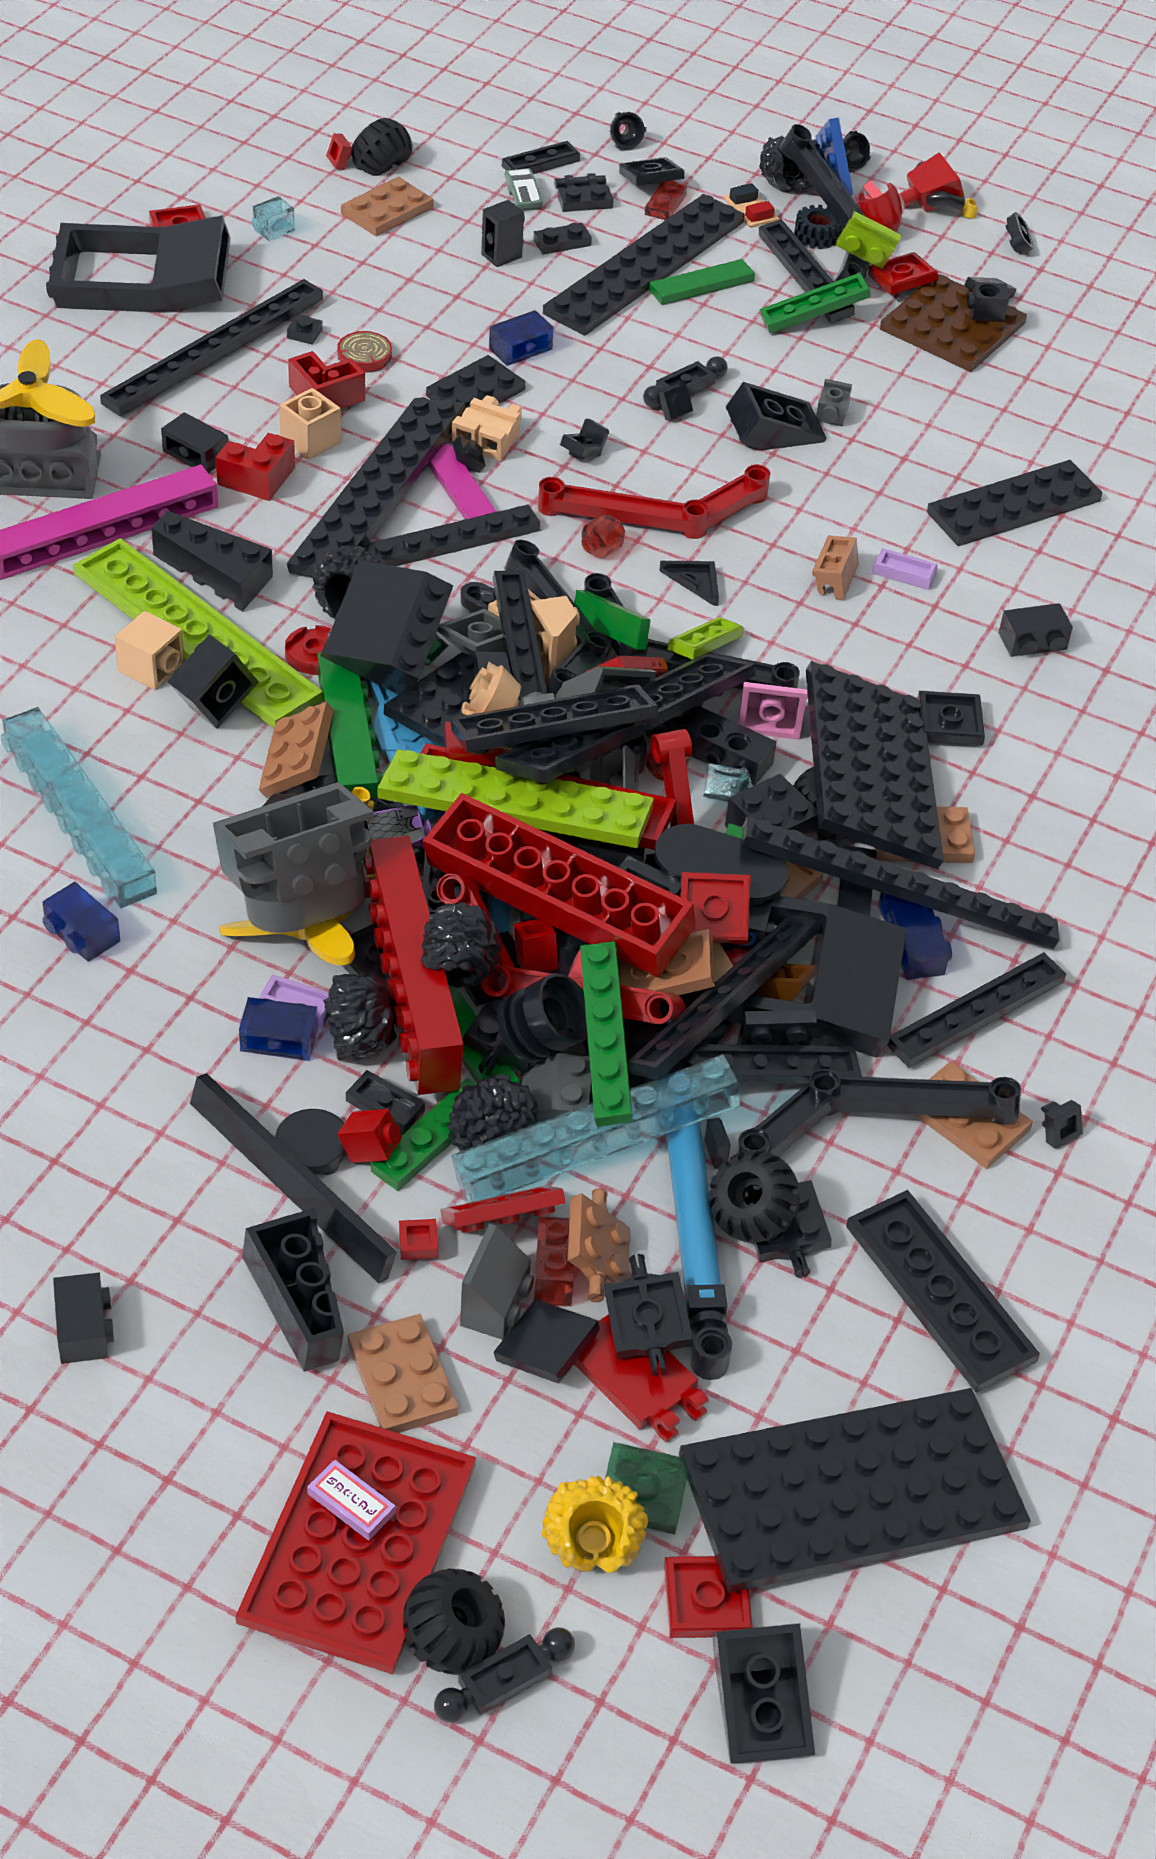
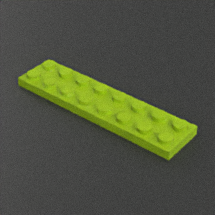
(551, 807)

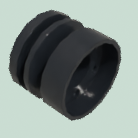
(543, 1018)

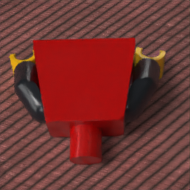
(936, 186)

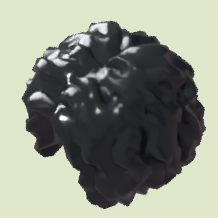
(781, 170)
(334, 575)
(461, 943)
(359, 1017)
(488, 1109)

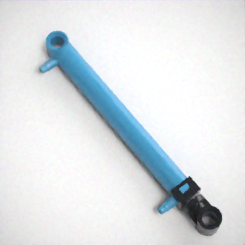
(704, 1293)

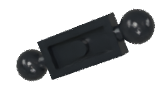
(695, 376)
(504, 1674)

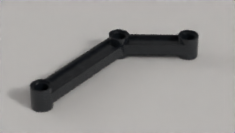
(800, 149)
(591, 645)
(781, 674)
(830, 1093)

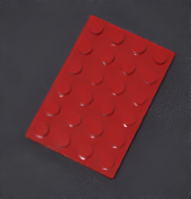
(330, 1583)

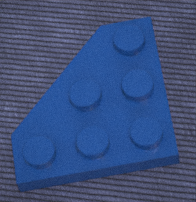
(832, 144)

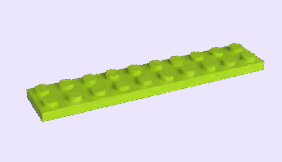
(140, 585)

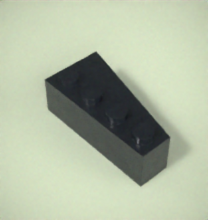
(213, 557)

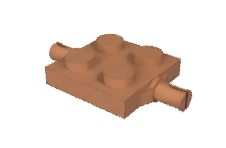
(598, 1243)

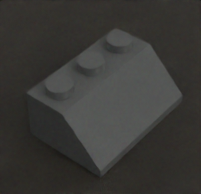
(604, 678)

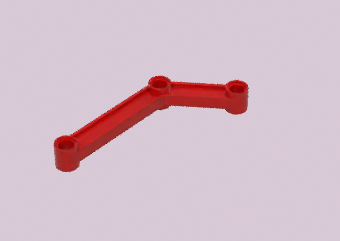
(690, 517)
(671, 751)
(637, 1002)

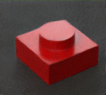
(339, 151)
(418, 1239)

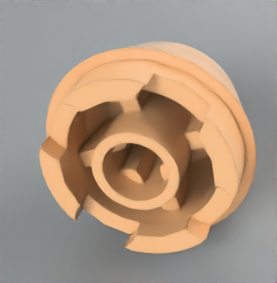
(492, 690)

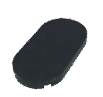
(709, 851)

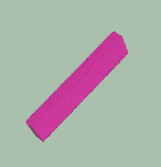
(459, 484)

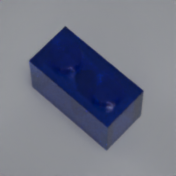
(521, 337)
(80, 921)
(278, 1028)

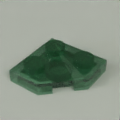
(656, 1479)

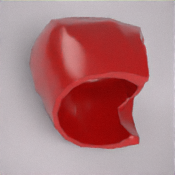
(883, 209)

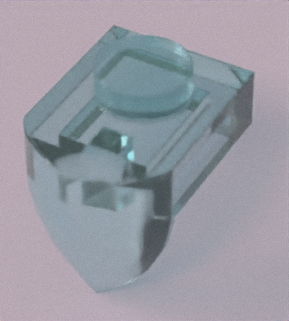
(725, 782)

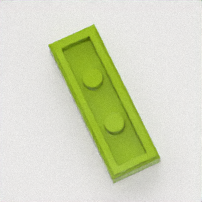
(705, 637)

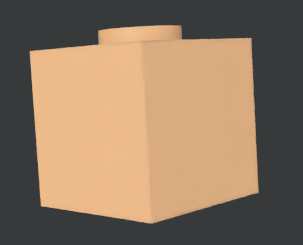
(311, 423)
(149, 650)

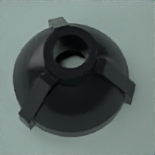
(633, 131)
(856, 149)

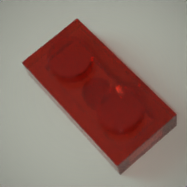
(665, 200)

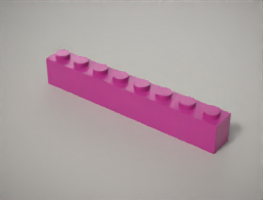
(104, 520)

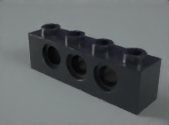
(723, 741)

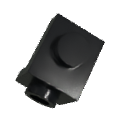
(587, 442)

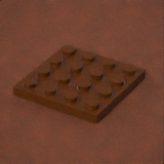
(941, 324)

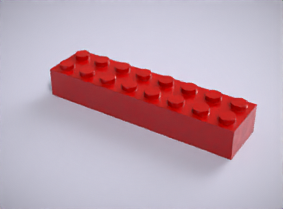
(560, 884)
(421, 994)

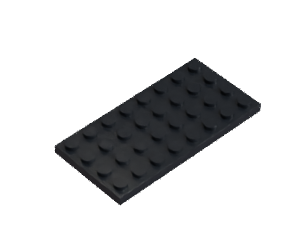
(872, 765)
(851, 1489)

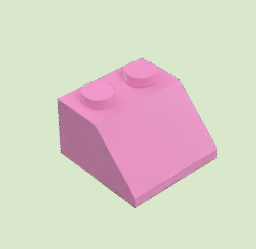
(772, 710)

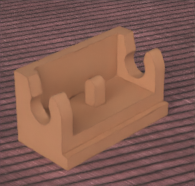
(836, 565)

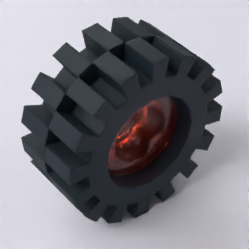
(817, 227)

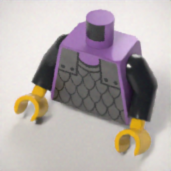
(397, 821)

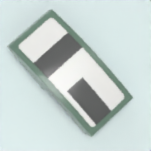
(524, 189)

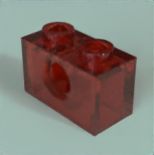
(553, 1271)

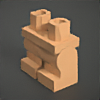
(488, 425)

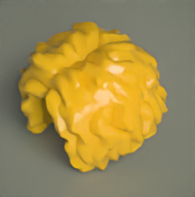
(594, 1524)

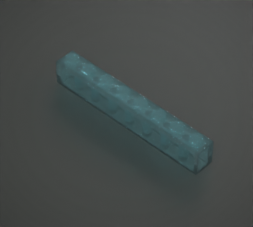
(79, 808)
(575, 1140)

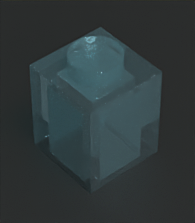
(273, 218)

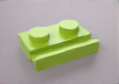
(868, 240)

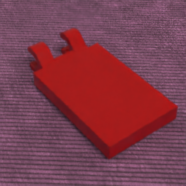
(636, 1391)

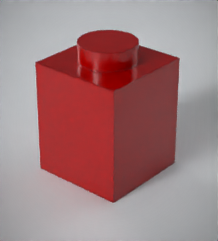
(536, 946)
(369, 1135)

